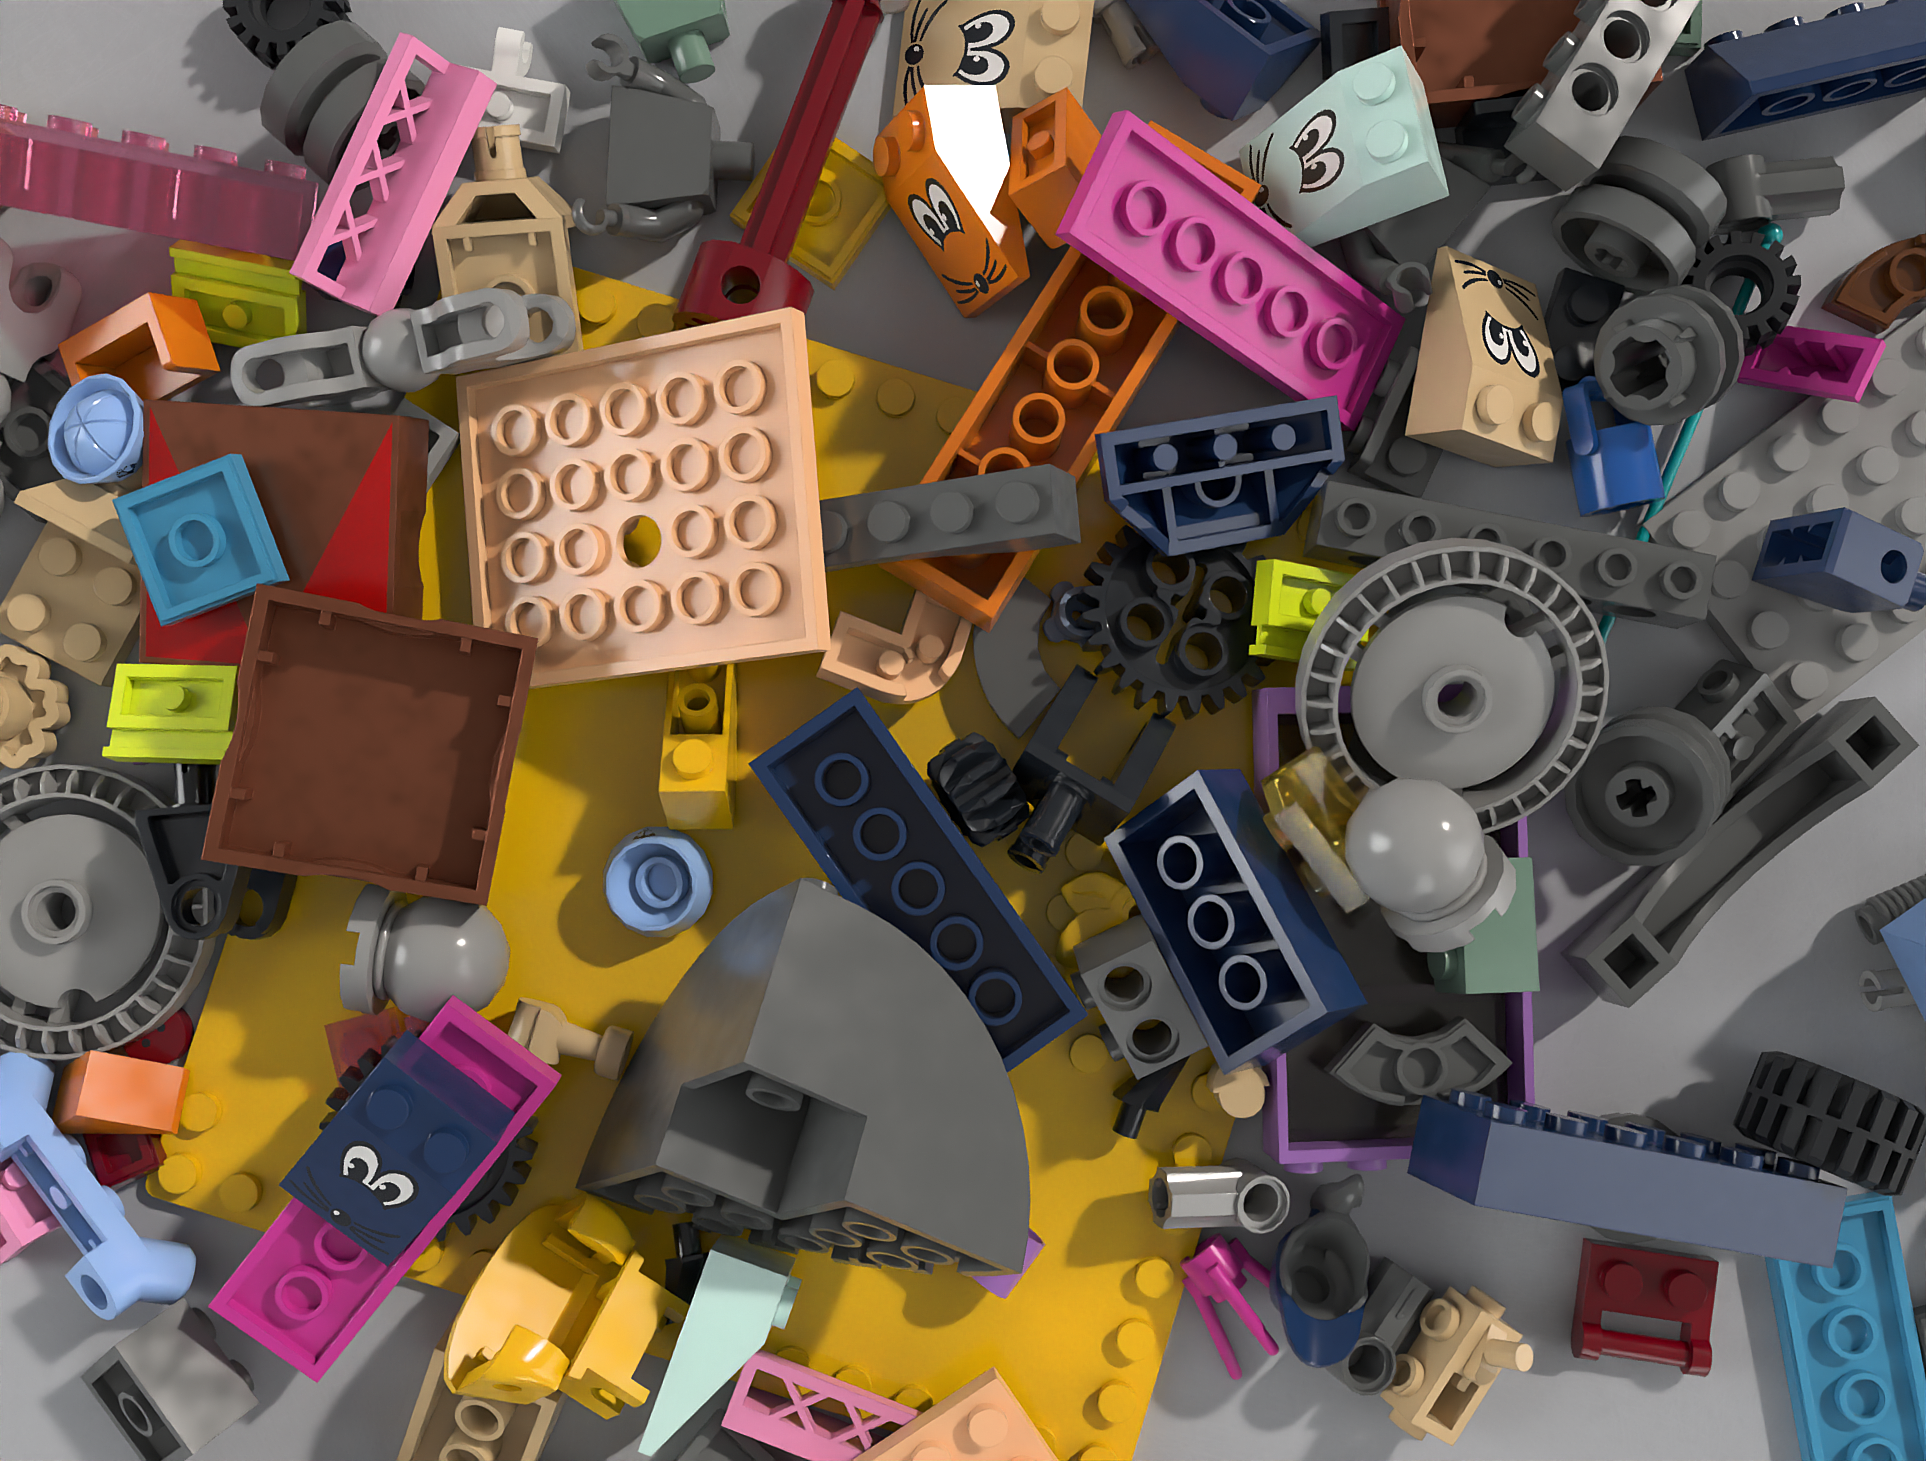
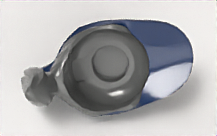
(1323, 1276)

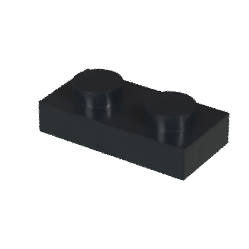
(1574, 319)

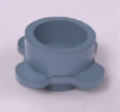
(1061, 624)

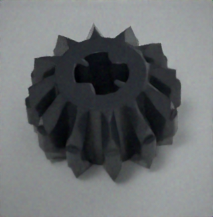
(978, 789)

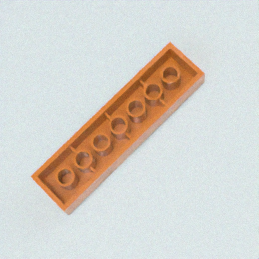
(1048, 395)

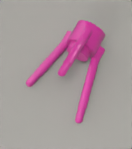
(1218, 1273)

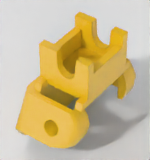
(556, 1317)

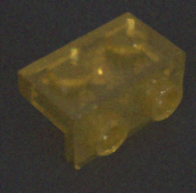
(1311, 812)

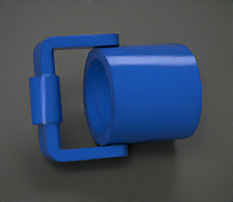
(1609, 466)

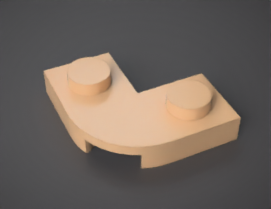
(893, 664)

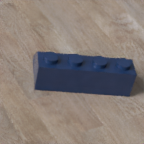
(1808, 67)

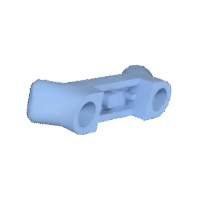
(116, 1262)

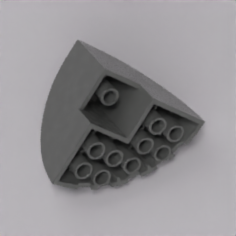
(823, 1098)

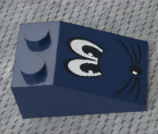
(398, 1149)

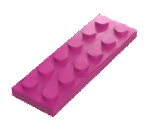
(1228, 269)
(315, 1288)

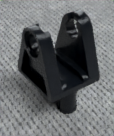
(1067, 795)
(174, 848)

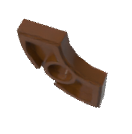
(1881, 285)

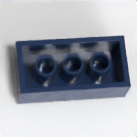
(1233, 920)

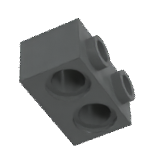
(1140, 996)

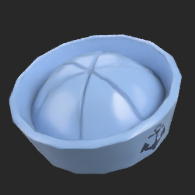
(97, 431)
(657, 881)

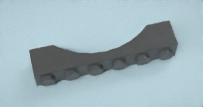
(952, 517)
(1805, 784)

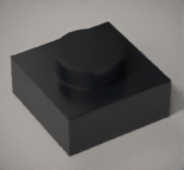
(1352, 37)

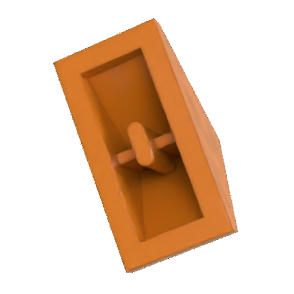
(119, 1096)

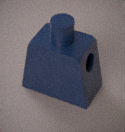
(1842, 562)

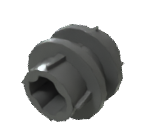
(1703, 352)

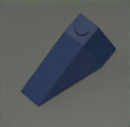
(1229, 49)

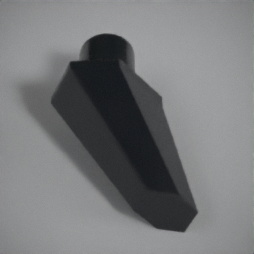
(1144, 1095)
(686, 1268)

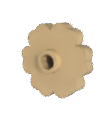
(29, 708)

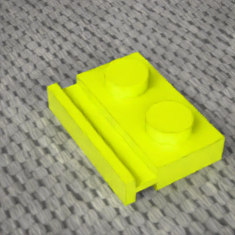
(239, 293)
(1288, 603)
(172, 713)

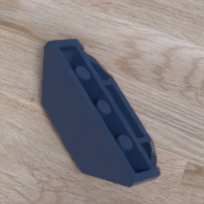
(1221, 474)

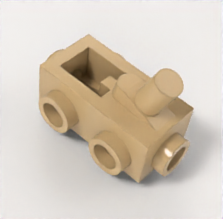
(1453, 1364)

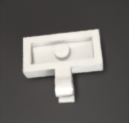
(531, 102)

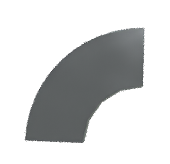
(1011, 663)
(1406, 1067)

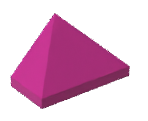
(1814, 363)

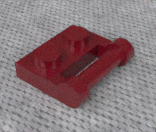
(1646, 1285)

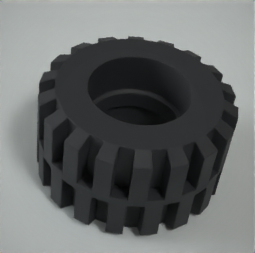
(1832, 1122)

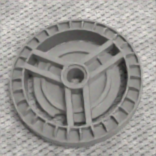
(1449, 638)
(113, 923)

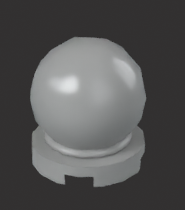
(1427, 863)
(422, 954)

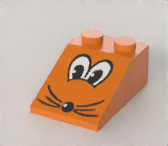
(950, 188)

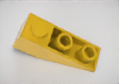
(700, 748)

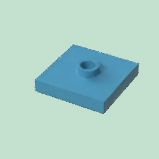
(200, 539)

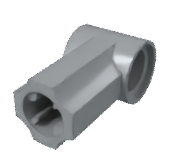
(1216, 1197)

